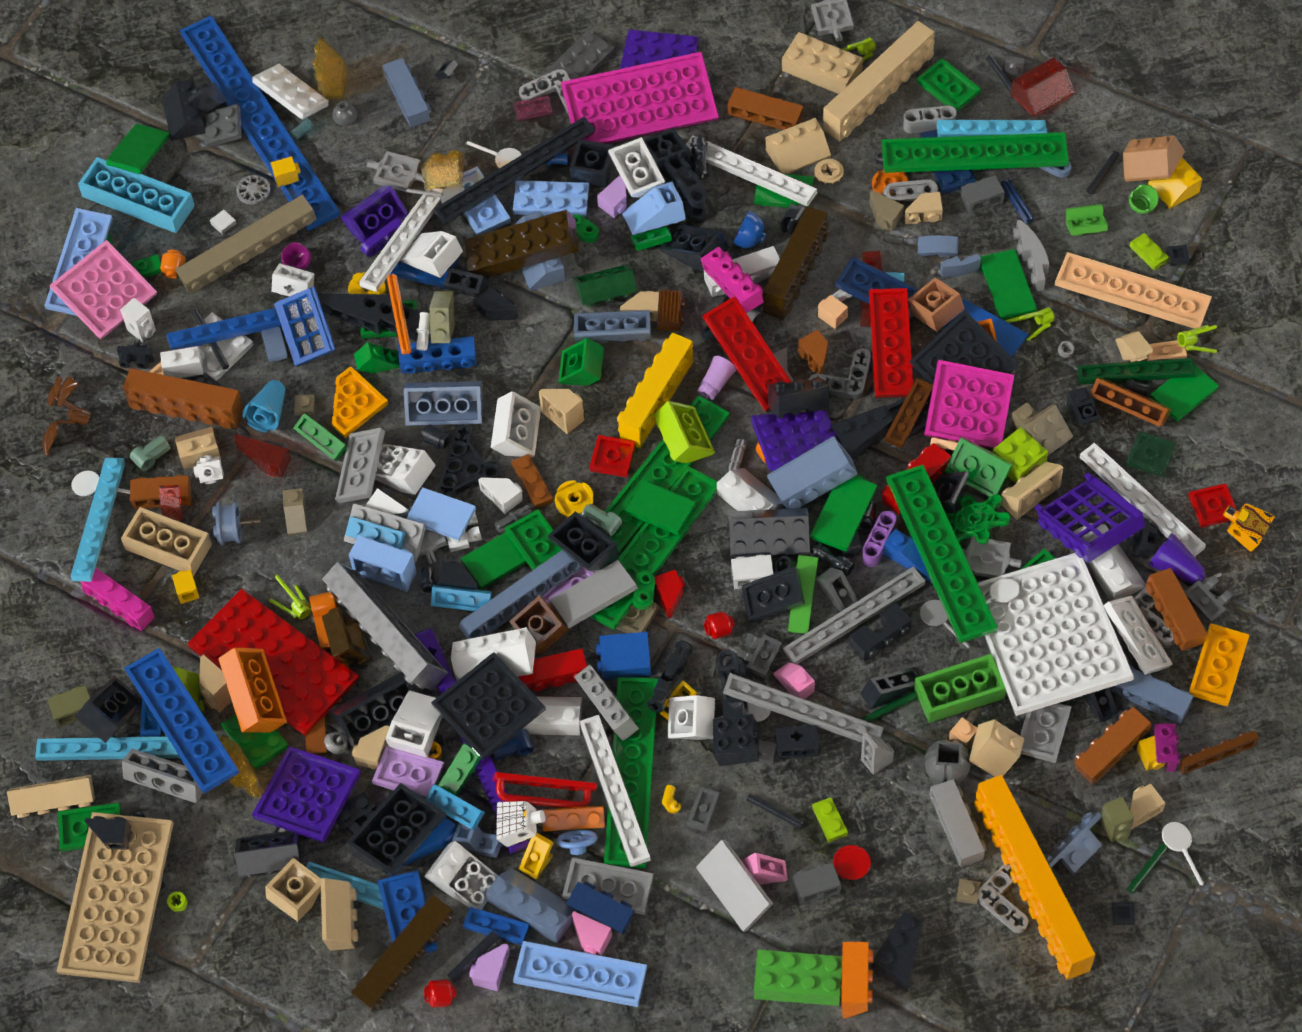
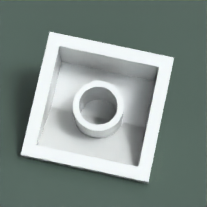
(691, 717)

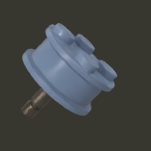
(230, 523)

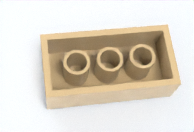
(821, 63)
(166, 541)

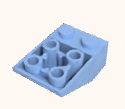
(655, 209)

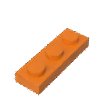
(573, 818)

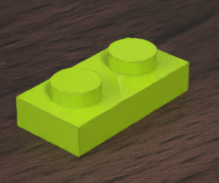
(1149, 251)
(830, 819)

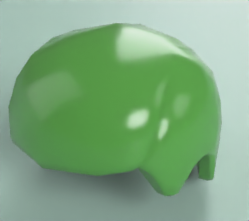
(1143, 199)

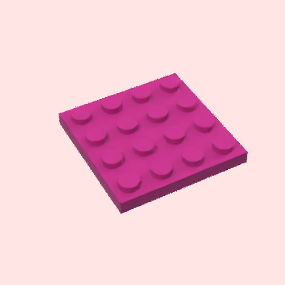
(969, 404)

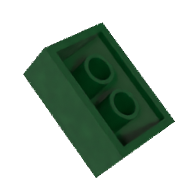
(605, 285)

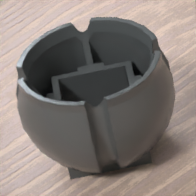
(942, 772)

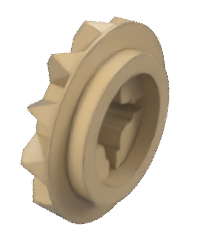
(833, 166)

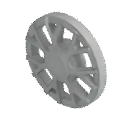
(253, 189)

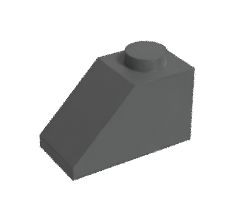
(836, 588)

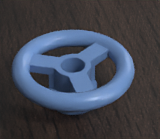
(577, 840)

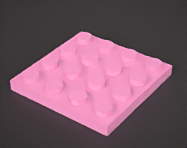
(101, 287)

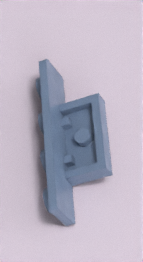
(1077, 846)

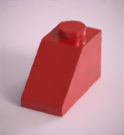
(669, 590)

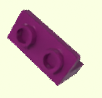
(1166, 745)

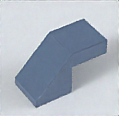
(477, 841)

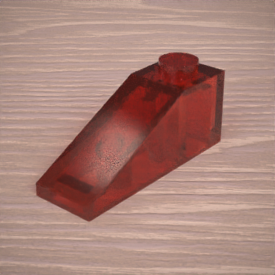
(268, 457)

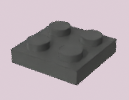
(223, 125)

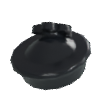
(784, 562)

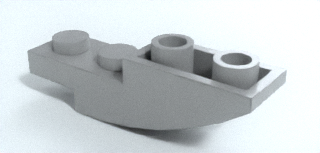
(1032, 252)

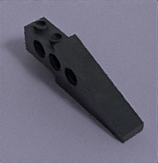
(356, 311)

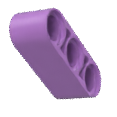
(876, 546)

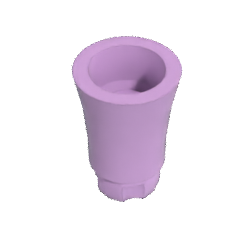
(716, 377)

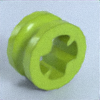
(178, 908)

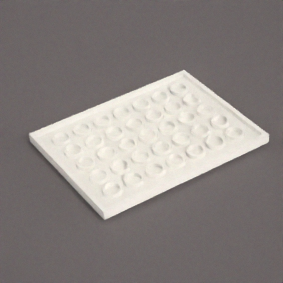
(1054, 636)

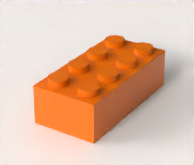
(252, 690)

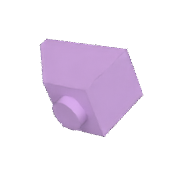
(613, 198)
(490, 968)

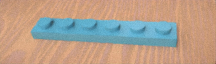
(955, 128)

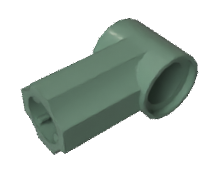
(145, 456)
(605, 522)

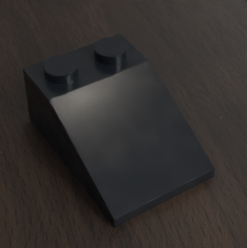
(692, 244)
(109, 709)

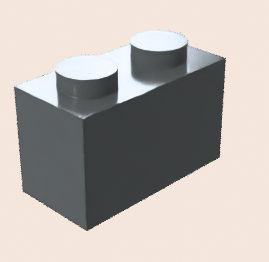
(982, 194)
(816, 883)

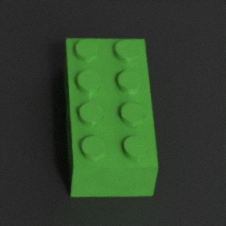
(960, 688)
(798, 977)

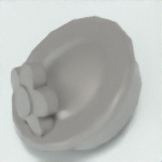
(336, 742)

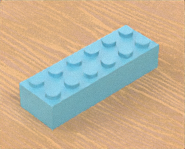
(136, 195)

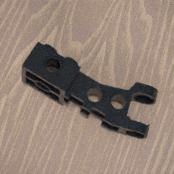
(674, 160)
(737, 732)

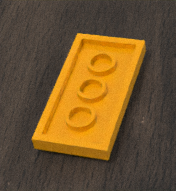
(1218, 664)

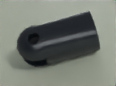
(792, 218)

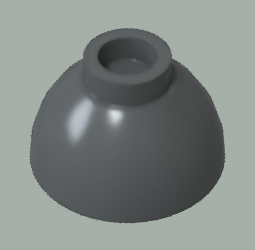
(344, 113)

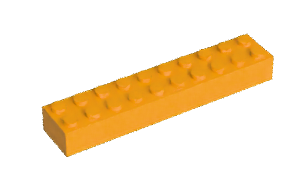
(1034, 878)

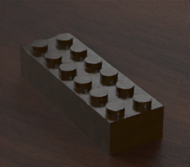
(522, 244)
(795, 263)

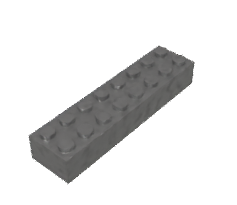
(384, 627)

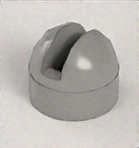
(1070, 350)

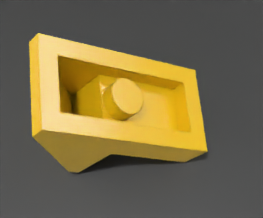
(536, 856)

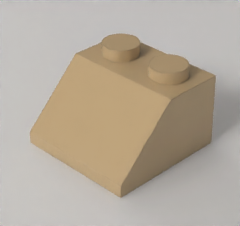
(562, 408)
(195, 445)
(213, 685)
(995, 748)
(294, 889)

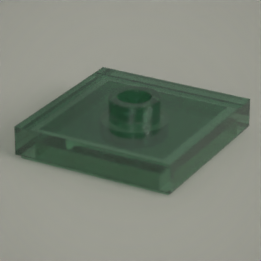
(1151, 454)

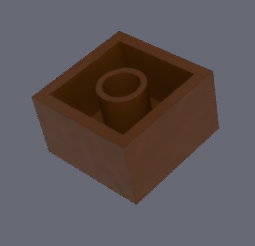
(542, 622)

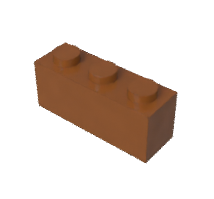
(145, 491)

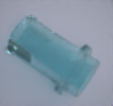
(301, 129)

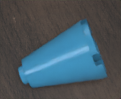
(266, 407)

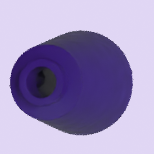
(1176, 556)

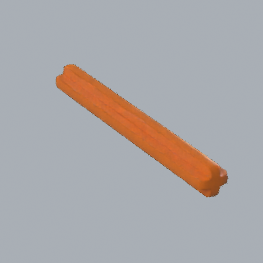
(399, 314)

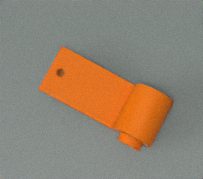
(321, 605)

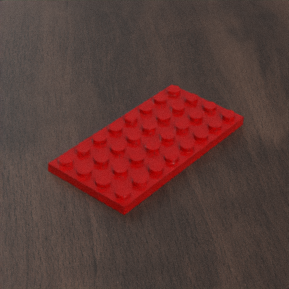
(303, 673)

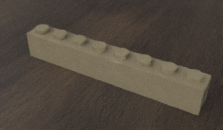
(246, 244)

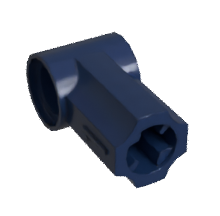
(518, 744)

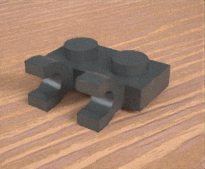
(1205, 602)
(764, 655)

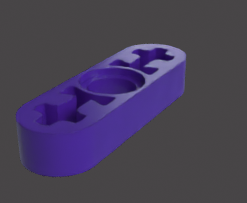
(380, 238)

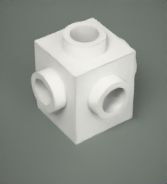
(215, 469)

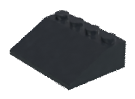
(395, 830)

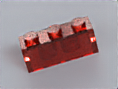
(1042, 87)

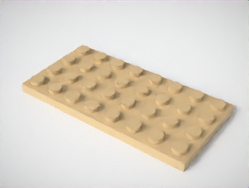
(115, 903)

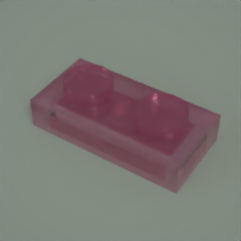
(532, 108)

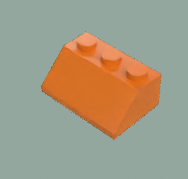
(856, 977)

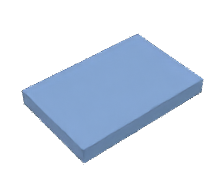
(442, 513)

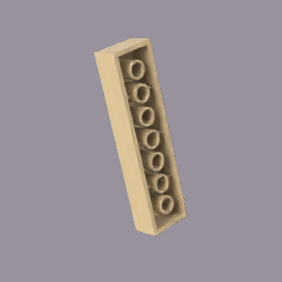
(878, 81)

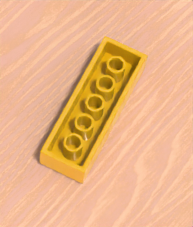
(656, 389)

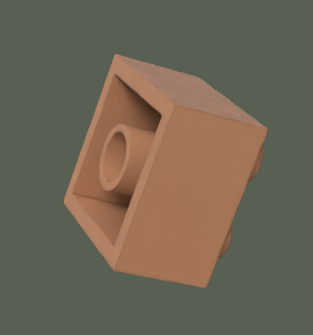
(936, 304)

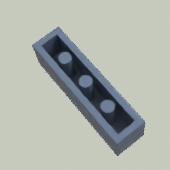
(406, 92)
(1155, 696)

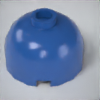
(750, 231)

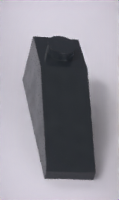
(889, 687)

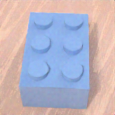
(383, 563)

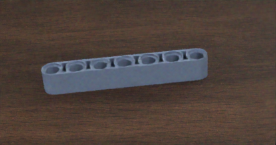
(519, 595)

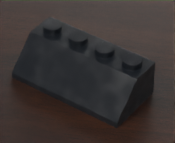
(371, 708)

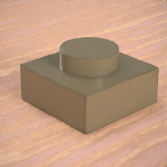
(304, 404)
(968, 891)

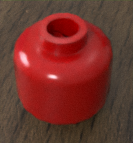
(719, 625)
(439, 993)

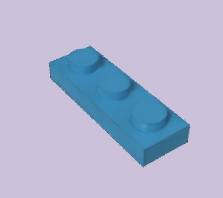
(380, 533)
(459, 598)
(455, 807)

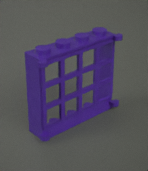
(1080, 495)

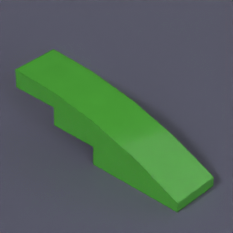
(800, 615)

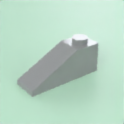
(875, 753)

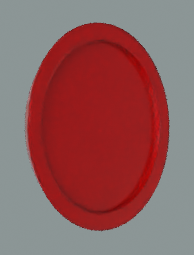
(851, 862)

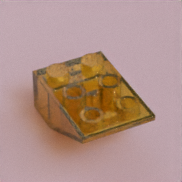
(329, 71)
(443, 170)
(246, 776)

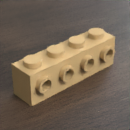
(51, 795)

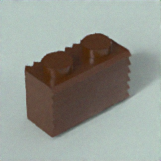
(670, 310)

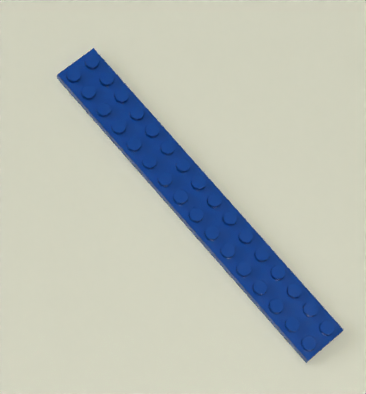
(257, 116)

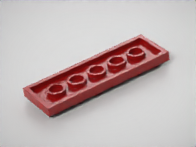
(890, 342)
(745, 348)

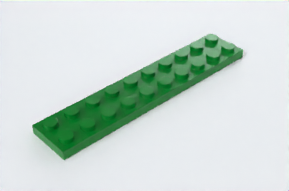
(974, 152)
(660, 471)
(654, 545)
(941, 554)
(634, 763)

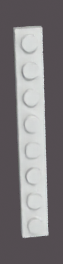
(758, 174)
(400, 241)
(1140, 498)
(614, 791)

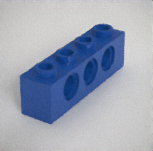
(463, 346)

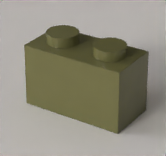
(67, 705)
(1116, 820)

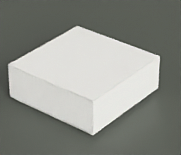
(223, 222)

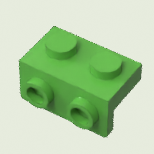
(1086, 220)

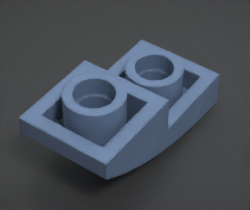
(940, 245)
(954, 267)
(274, 344)

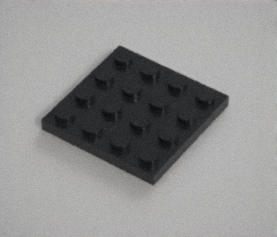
(964, 344)
(488, 706)

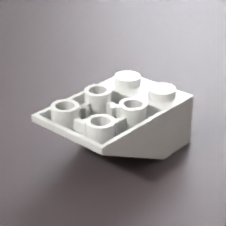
(433, 252)
(403, 468)
(414, 725)
(461, 876)

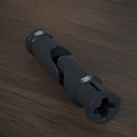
(675, 666)

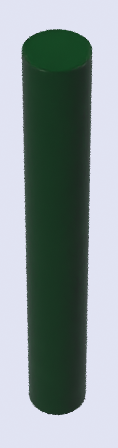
(890, 707)
(1147, 868)

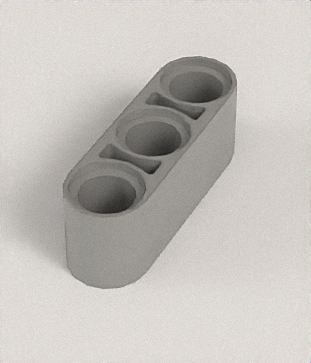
(926, 118)

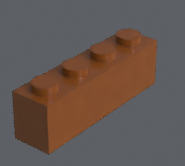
(764, 109)
(1130, 402)
(1176, 609)
(1112, 745)

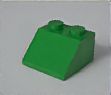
(581, 363)

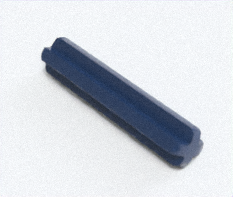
(1017, 201)

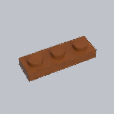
(532, 481)

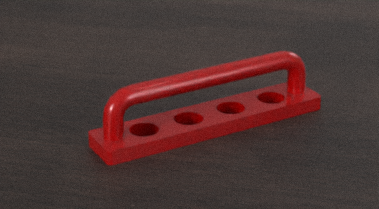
(586, 787)

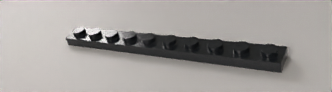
(513, 171)

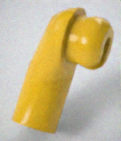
(668, 800)

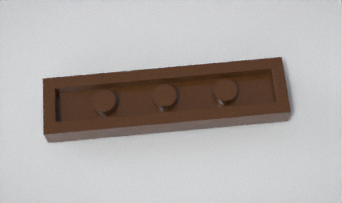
(909, 413)
(1213, 754)

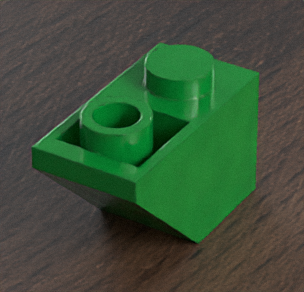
(376, 358)

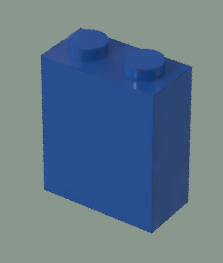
(624, 656)

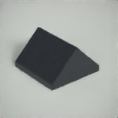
(951, 489)

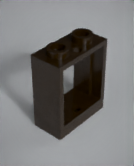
(346, 638)

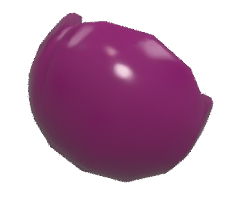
(296, 256)

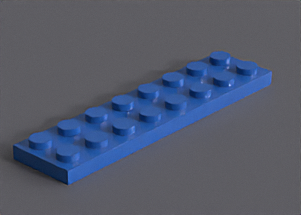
(181, 721)

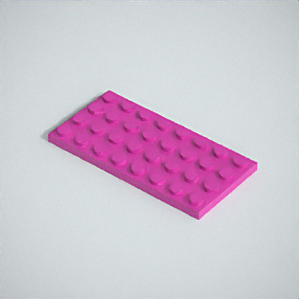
(642, 99)

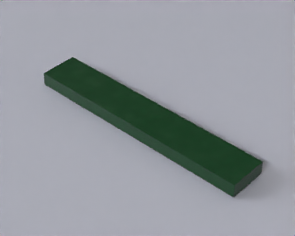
(1137, 370)

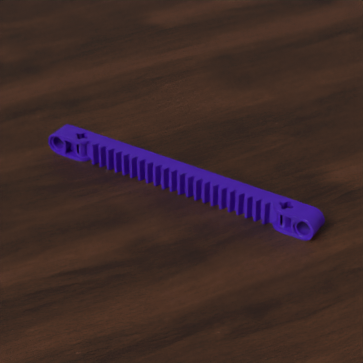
(486, 768)

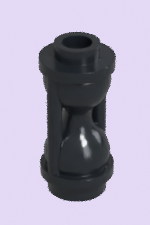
(699, 151)
(839, 562)

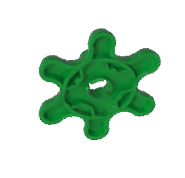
(984, 512)

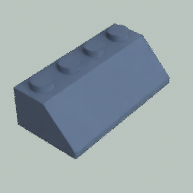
(543, 273)
(612, 326)
(443, 403)
(812, 474)
(531, 904)

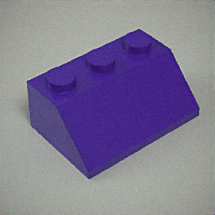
(374, 213)

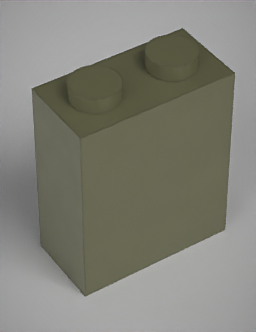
(442, 317)

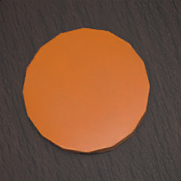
(882, 179)

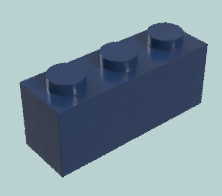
(601, 907)

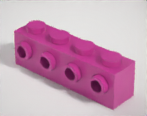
(732, 279)
(118, 600)

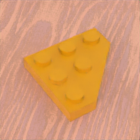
(354, 402)

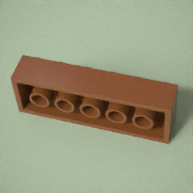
(183, 398)

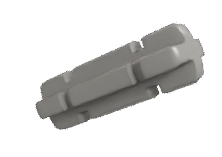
(738, 454)

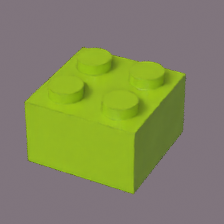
(1022, 452)

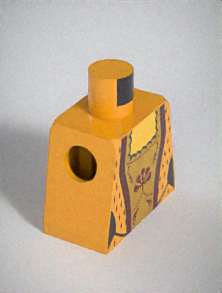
(1248, 524)

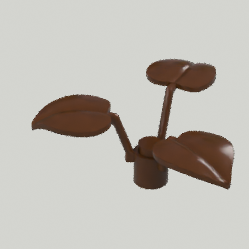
(75, 413)

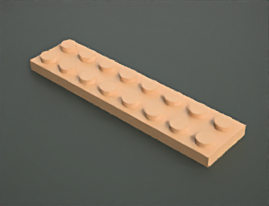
(1133, 290)

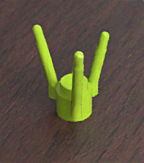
(864, 47)
(1042, 317)
(1189, 338)
(300, 607)

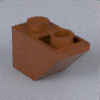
(814, 350)

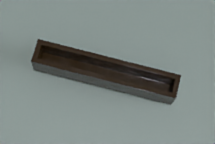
(402, 953)

